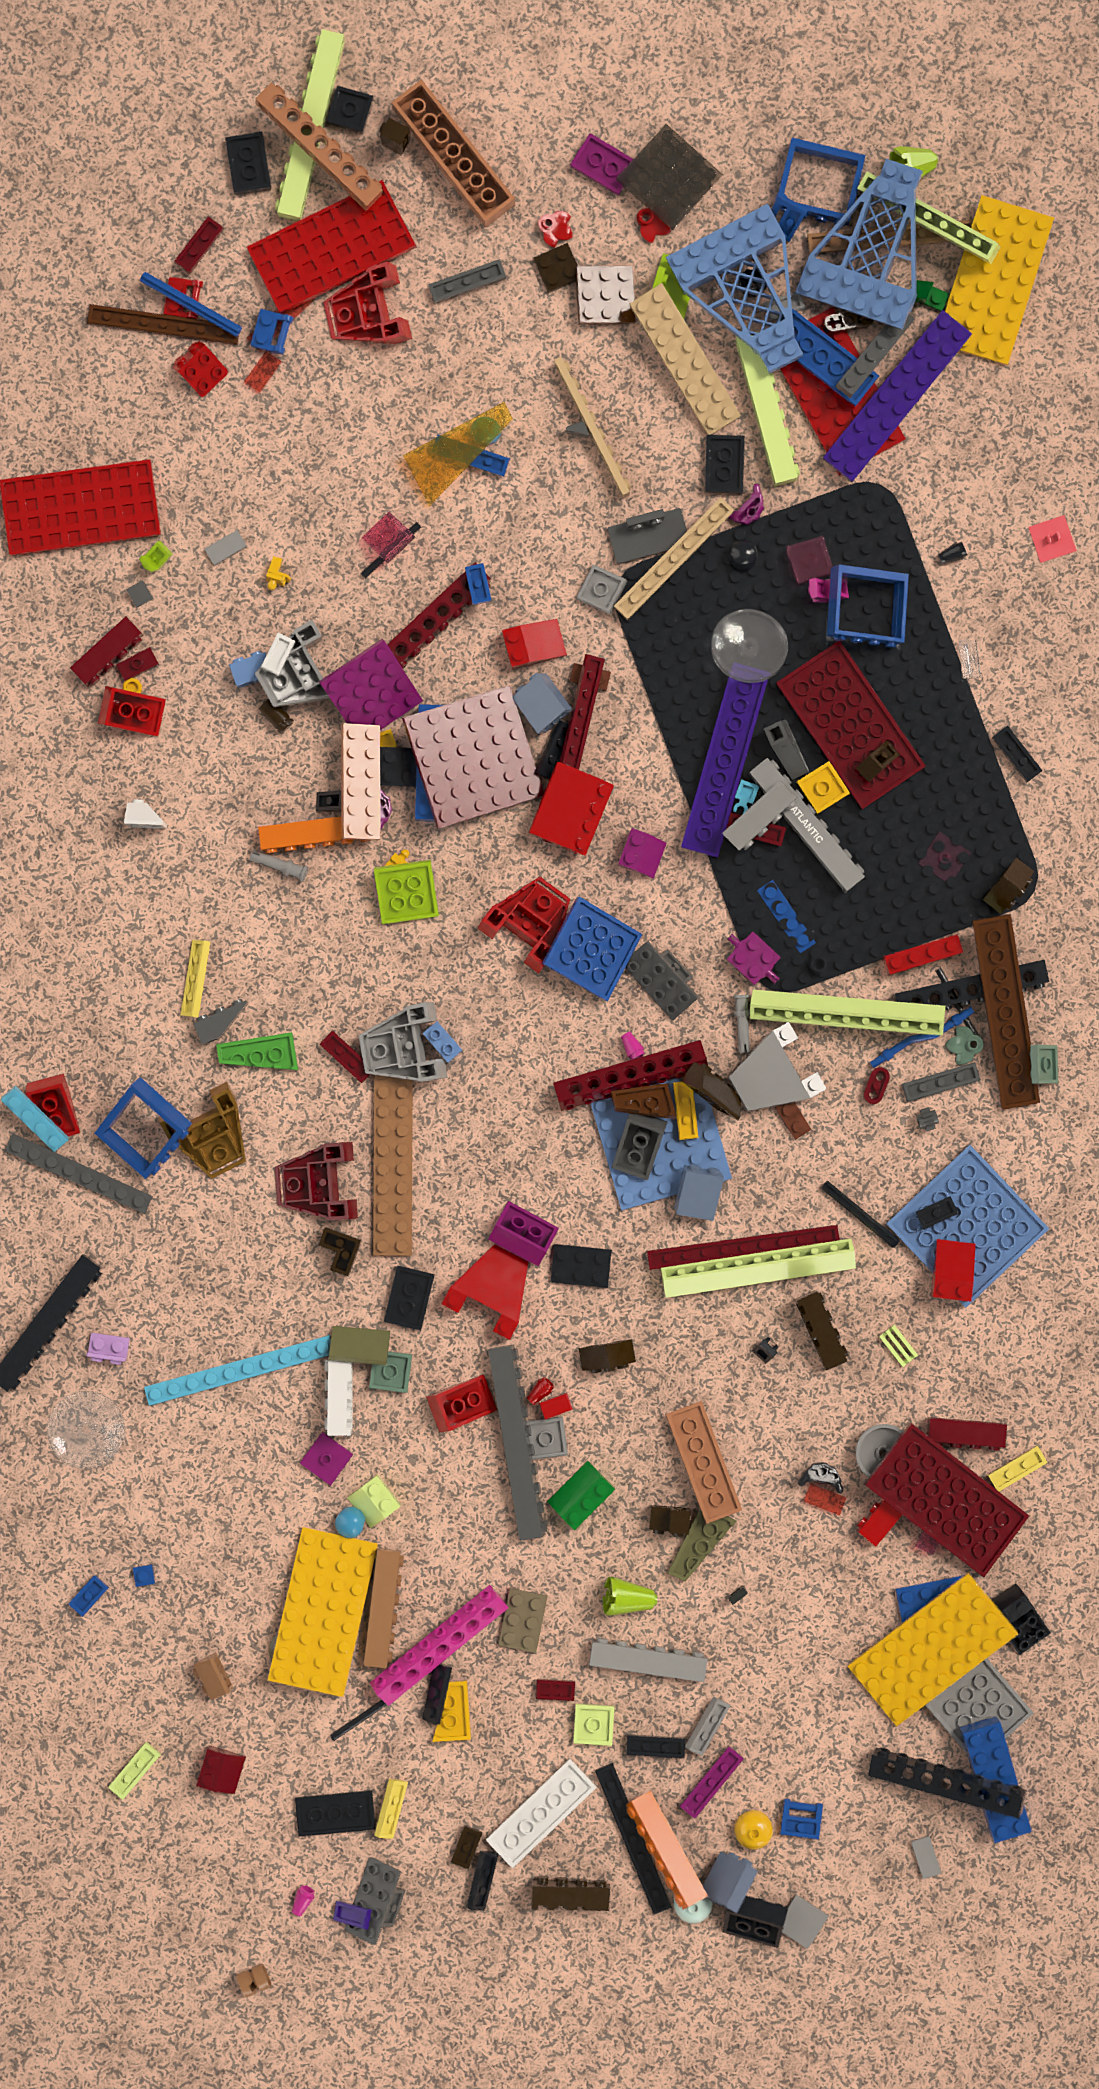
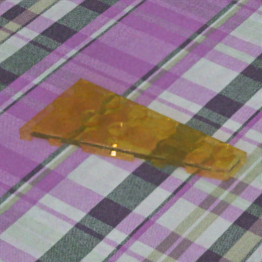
(449, 455)

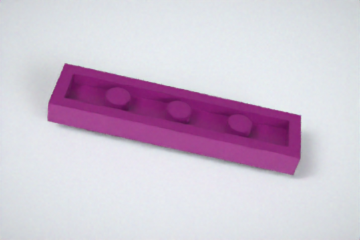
(711, 1782)

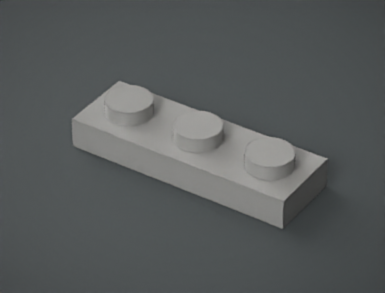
(707, 1726)

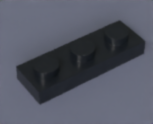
(553, 751)
(1017, 754)
(437, 1694)
(655, 1746)
(482, 1880)

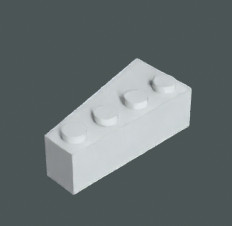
(340, 1398)

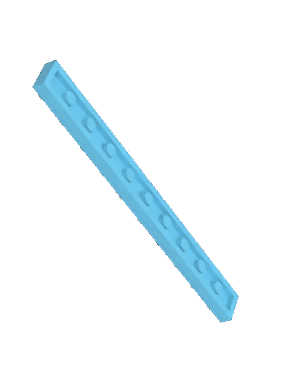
(238, 1370)

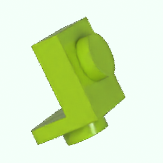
(156, 557)

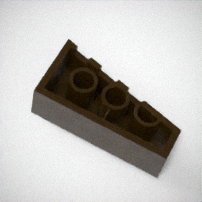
(821, 1330)
(570, 1894)

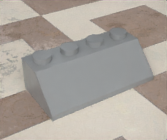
(760, 815)

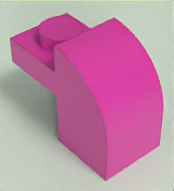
(820, 589)

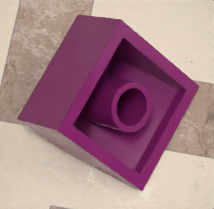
(642, 853)

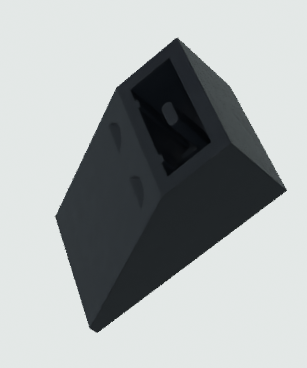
(1023, 1617)

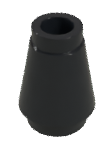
(953, 553)

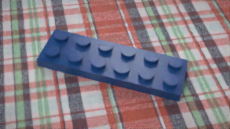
(826, 357)

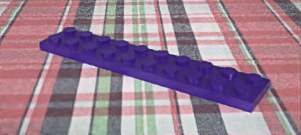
(897, 396)
(723, 766)

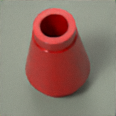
(540, 1390)

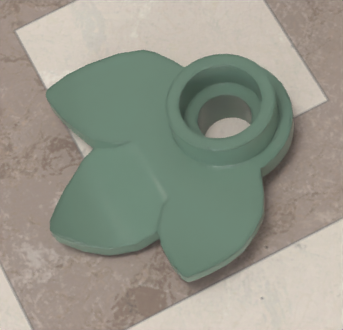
(962, 1045)

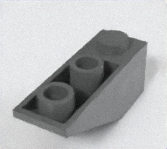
(786, 748)
(216, 1025)

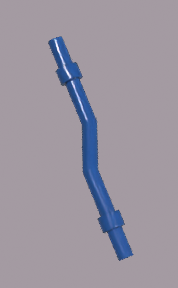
(887, 1054)

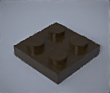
(556, 267)

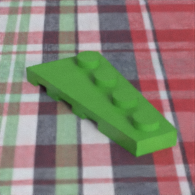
(267, 1051)

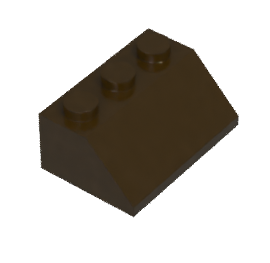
(713, 1090)

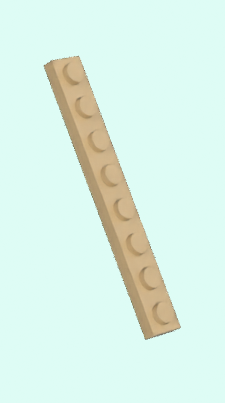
(596, 433)
(674, 558)

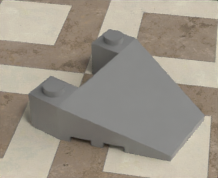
(299, 676)
(397, 1046)
(769, 1077)

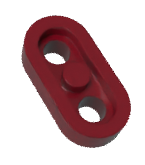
(876, 1085)

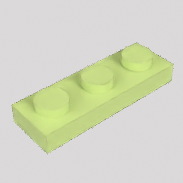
(134, 1770)

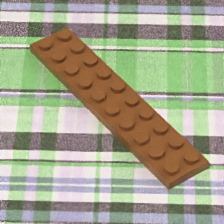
(392, 1166)

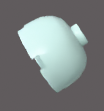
(695, 1913)

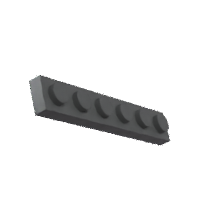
(871, 358)

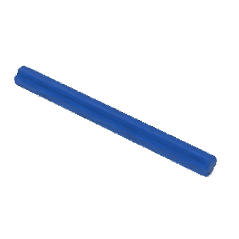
(190, 304)

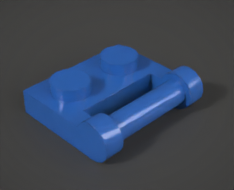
(792, 216)
(266, 328)
(800, 1825)

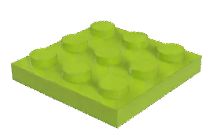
(406, 891)

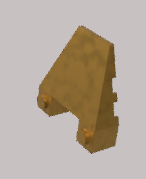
(215, 1135)

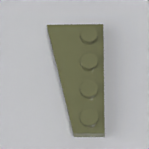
(698, 1544)

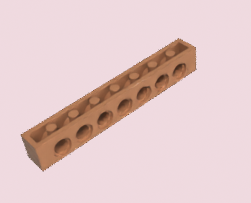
(364, 197)

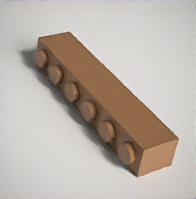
(382, 1608)

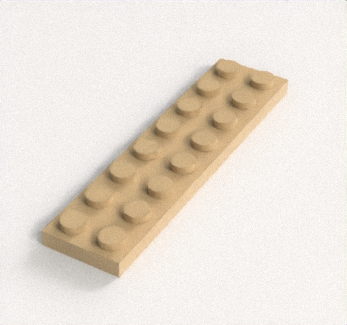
(684, 359)

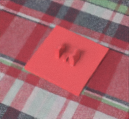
(1052, 539)

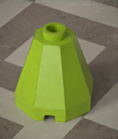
(915, 157)

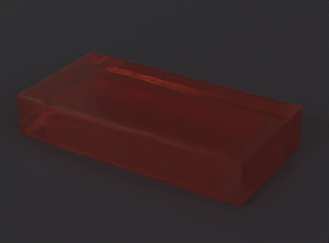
(263, 372)
(825, 1499)

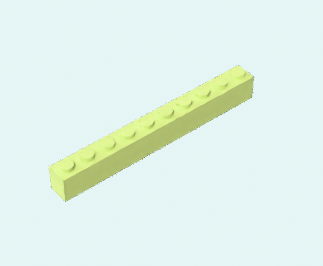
(316, 104)
(847, 1012)
(758, 1268)

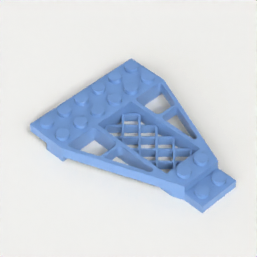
(720, 254)
(850, 288)

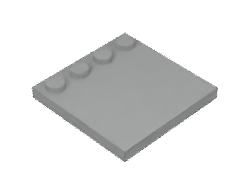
(977, 1697)

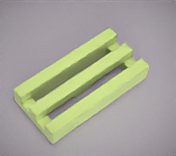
(908, 1358)

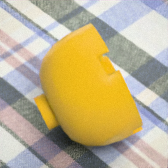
(753, 1829)

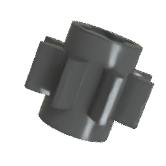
(927, 1119)

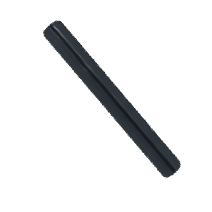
(860, 1214)

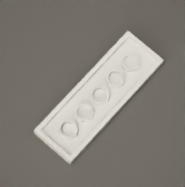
(541, 1813)

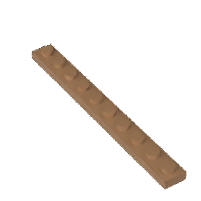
(837, 244)

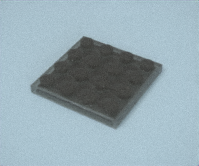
(669, 176)

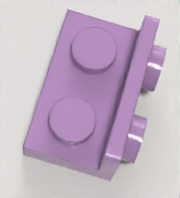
(108, 1347)

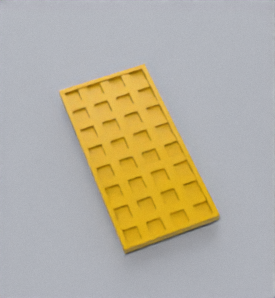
(994, 296)
(322, 1612)
(932, 1649)

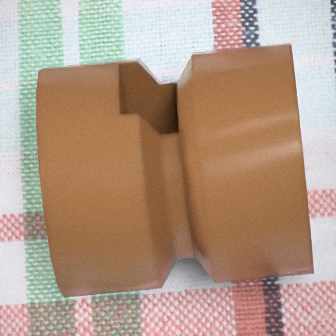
(254, 1980)

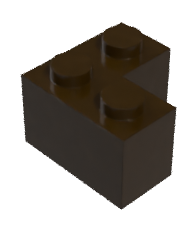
(1010, 885)
(345, 1248)
(607, 1356)
(670, 1519)

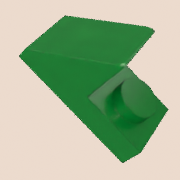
(931, 295)

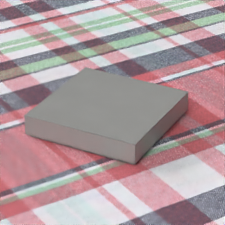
(601, 589)
(548, 1437)
(803, 1921)

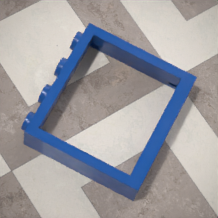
(831, 153)
(900, 583)
(161, 1107)

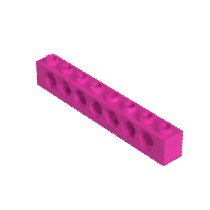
(439, 1645)

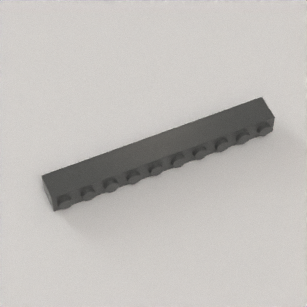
(516, 1442)

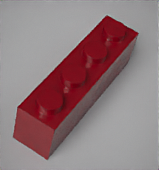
(107, 651)
(967, 1432)

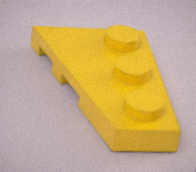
(455, 1715)

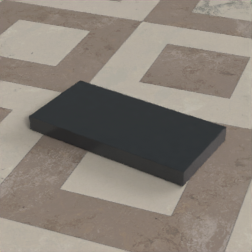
(335, 1813)

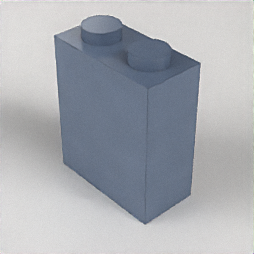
(541, 702)
(698, 1192)
(729, 1881)

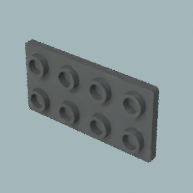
(646, 534)
(662, 979)
(380, 1893)

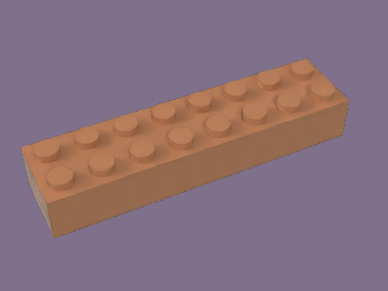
(453, 153)

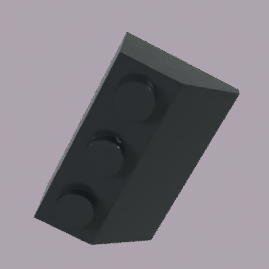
(757, 1921)

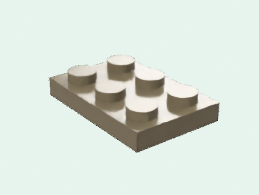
(523, 1620)

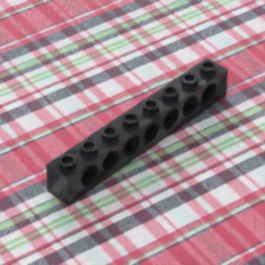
(1036, 969)
(937, 1786)

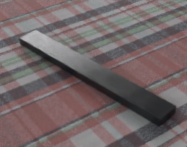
(634, 1842)

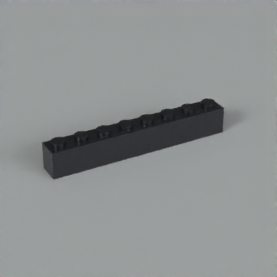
(47, 1321)

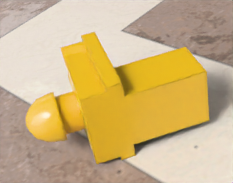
(274, 575)
(398, 859)

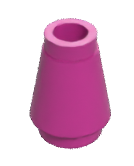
(632, 1046)
(303, 1899)

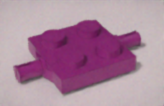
(753, 958)

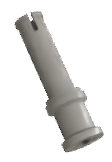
(288, 867)
(742, 1013)

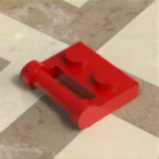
(175, 309)

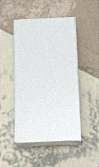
(278, 654)

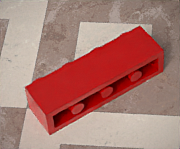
(922, 954)
(878, 1522)

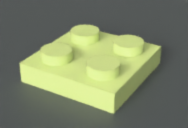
(593, 1724)

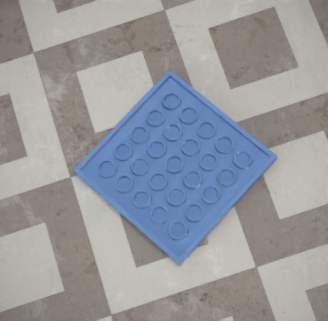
(672, 1154)
(987, 1216)

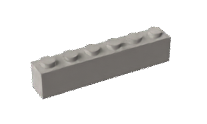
(648, 1660)

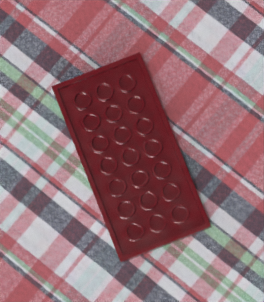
(848, 722)
(946, 1500)

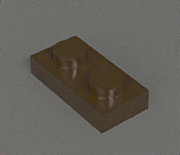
(466, 1847)

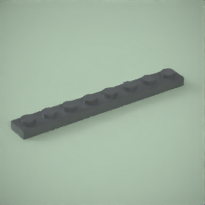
(78, 1173)

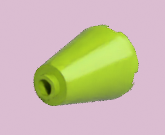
(626, 1597)

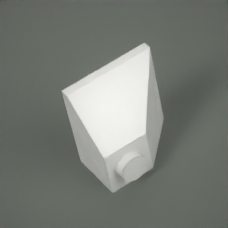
(142, 816)

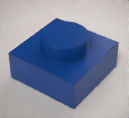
(144, 1575)

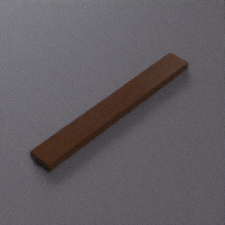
(158, 324)

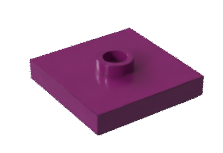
(326, 1458)

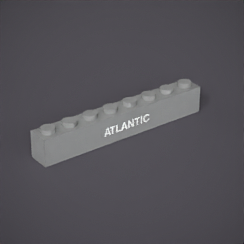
(810, 829)

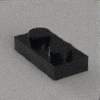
(936, 1212)

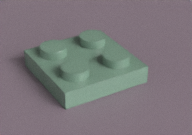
(1044, 1064)
(393, 1375)

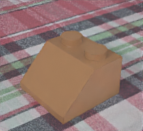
(213, 1676)

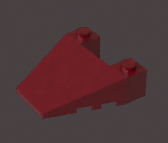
(312, 1182)

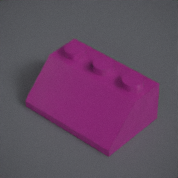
(523, 1233)

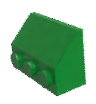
(581, 1495)

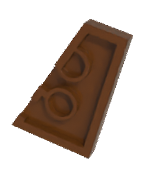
(645, 1100)

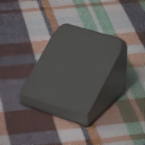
(577, 429)
(139, 593)

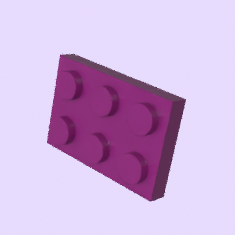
(601, 163)

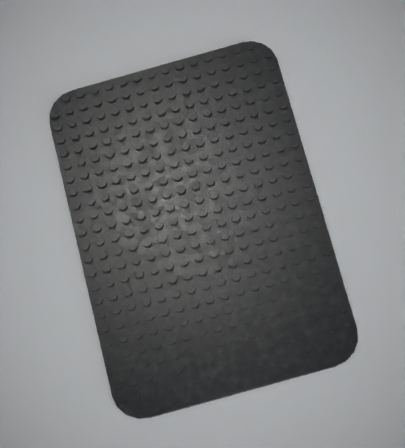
(917, 682)

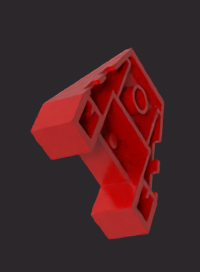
(362, 311)
(532, 916)
(495, 1282)

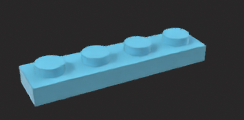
(34, 1118)

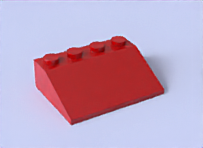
(571, 809)

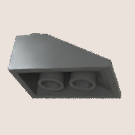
(639, 1145)

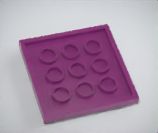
(371, 688)

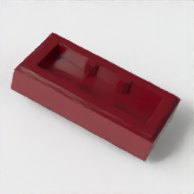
(137, 664)
(555, 1689)

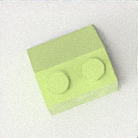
(374, 1501)

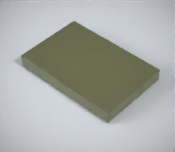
(359, 1345)

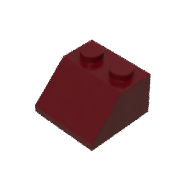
(220, 1770)

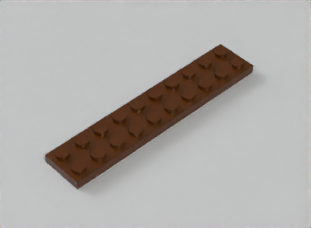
(1005, 1010)

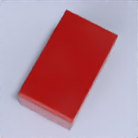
(555, 1405)

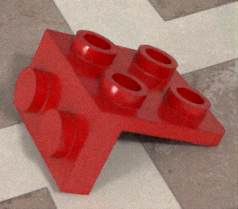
(200, 368)

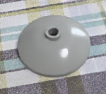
(870, 1444)

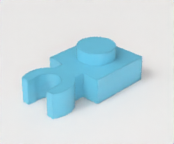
(746, 794)

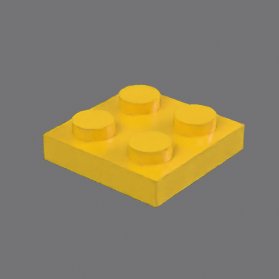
(823, 787)

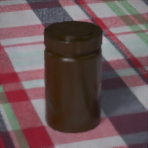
(276, 716)

